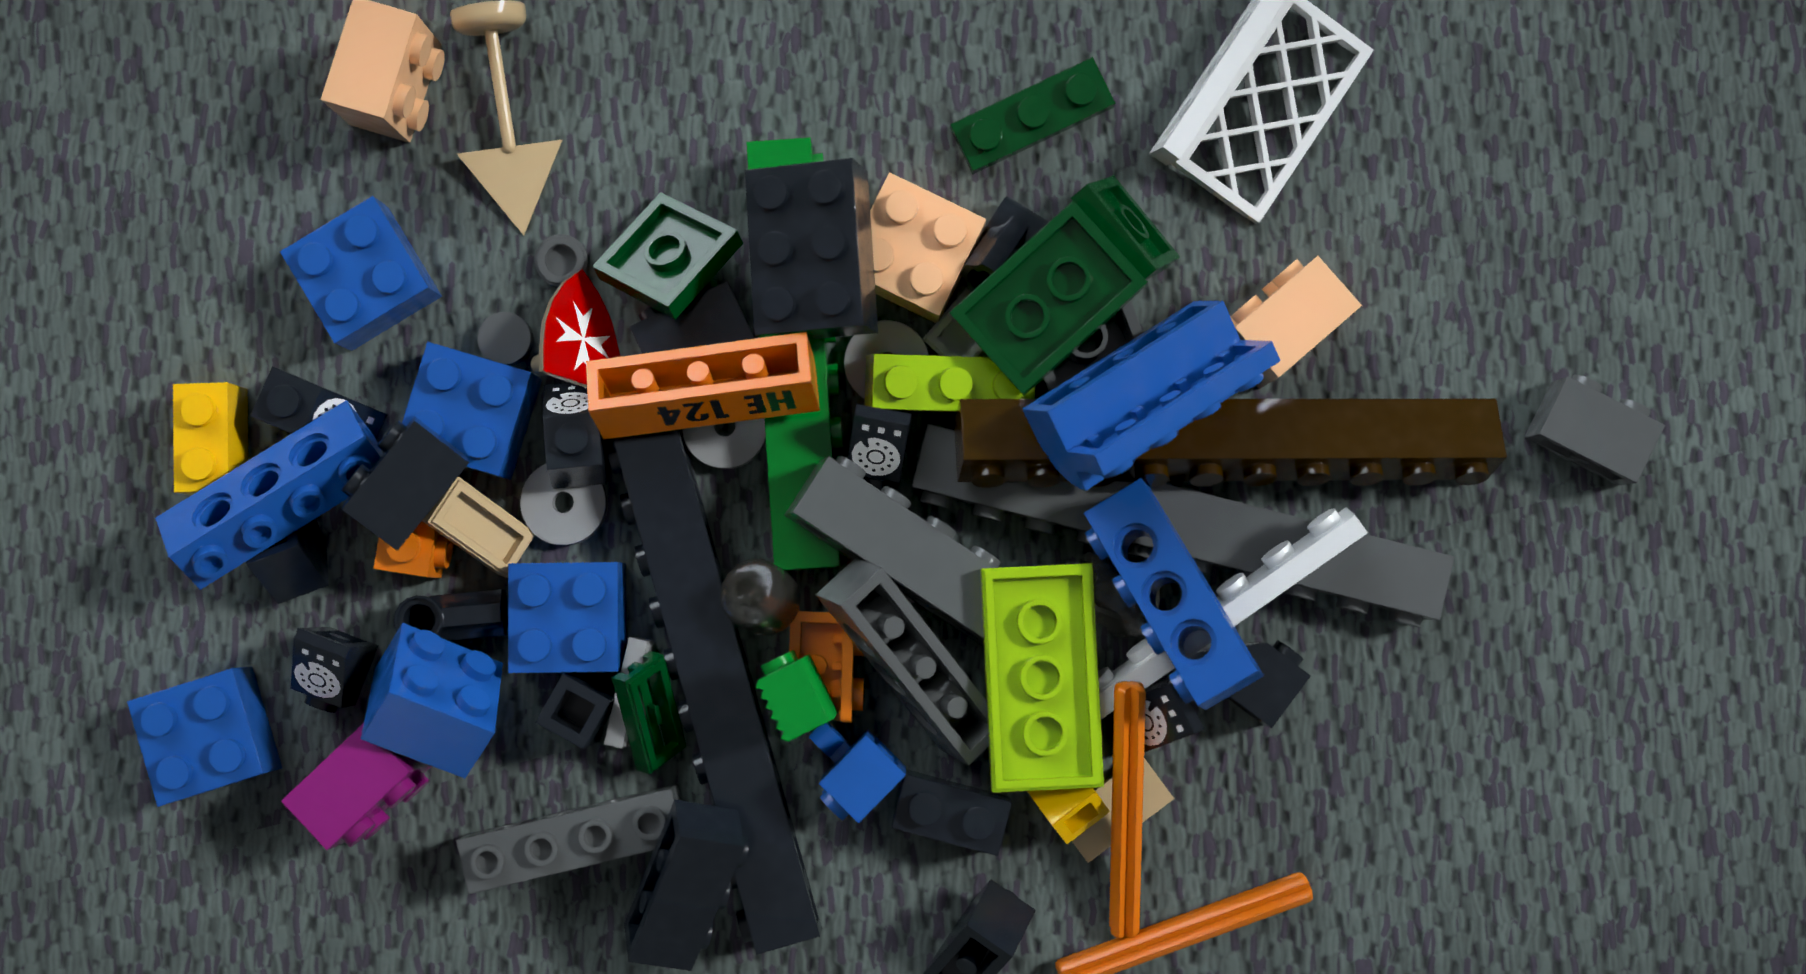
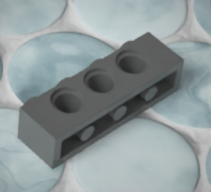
(909, 658)
(565, 839)

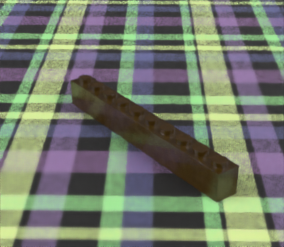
(1262, 444)

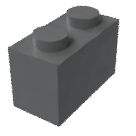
(1595, 429)

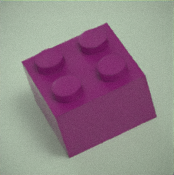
(352, 790)

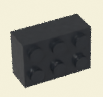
(811, 249)

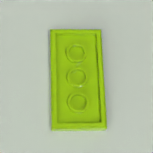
(1042, 678)

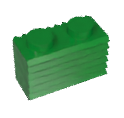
(795, 695)

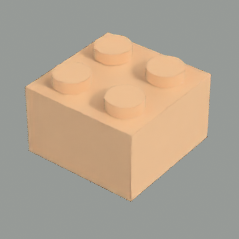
(383, 70)
(920, 246)
(1298, 313)

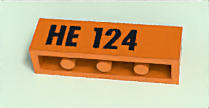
(702, 385)

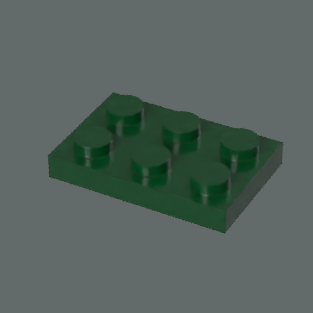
(1049, 298)

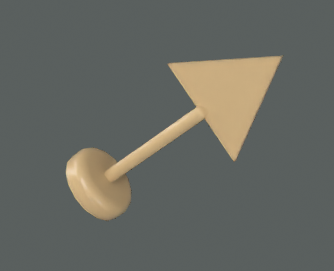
(514, 172)

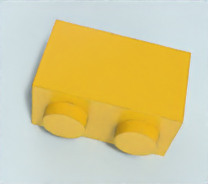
(208, 433)

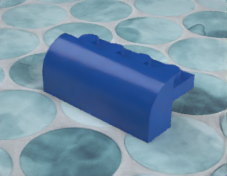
(1146, 392)

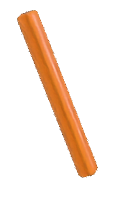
(1127, 808)
(1190, 927)

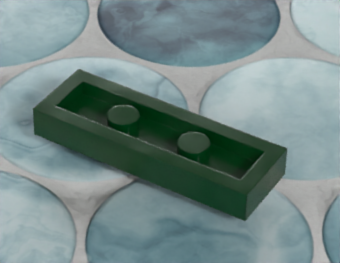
(1032, 115)

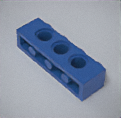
(267, 496)
(1137, 514)

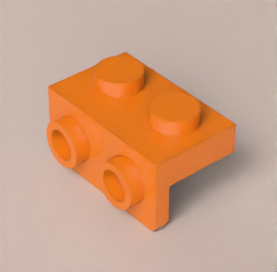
(833, 656)

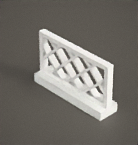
(1219, 85)

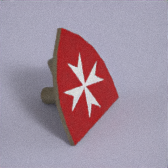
(574, 331)

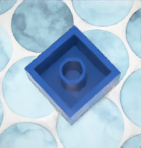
(360, 274)
(474, 406)
(566, 617)
(433, 701)
(204, 735)

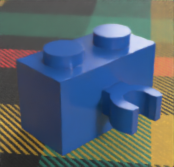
(859, 774)

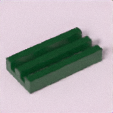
(642, 717)

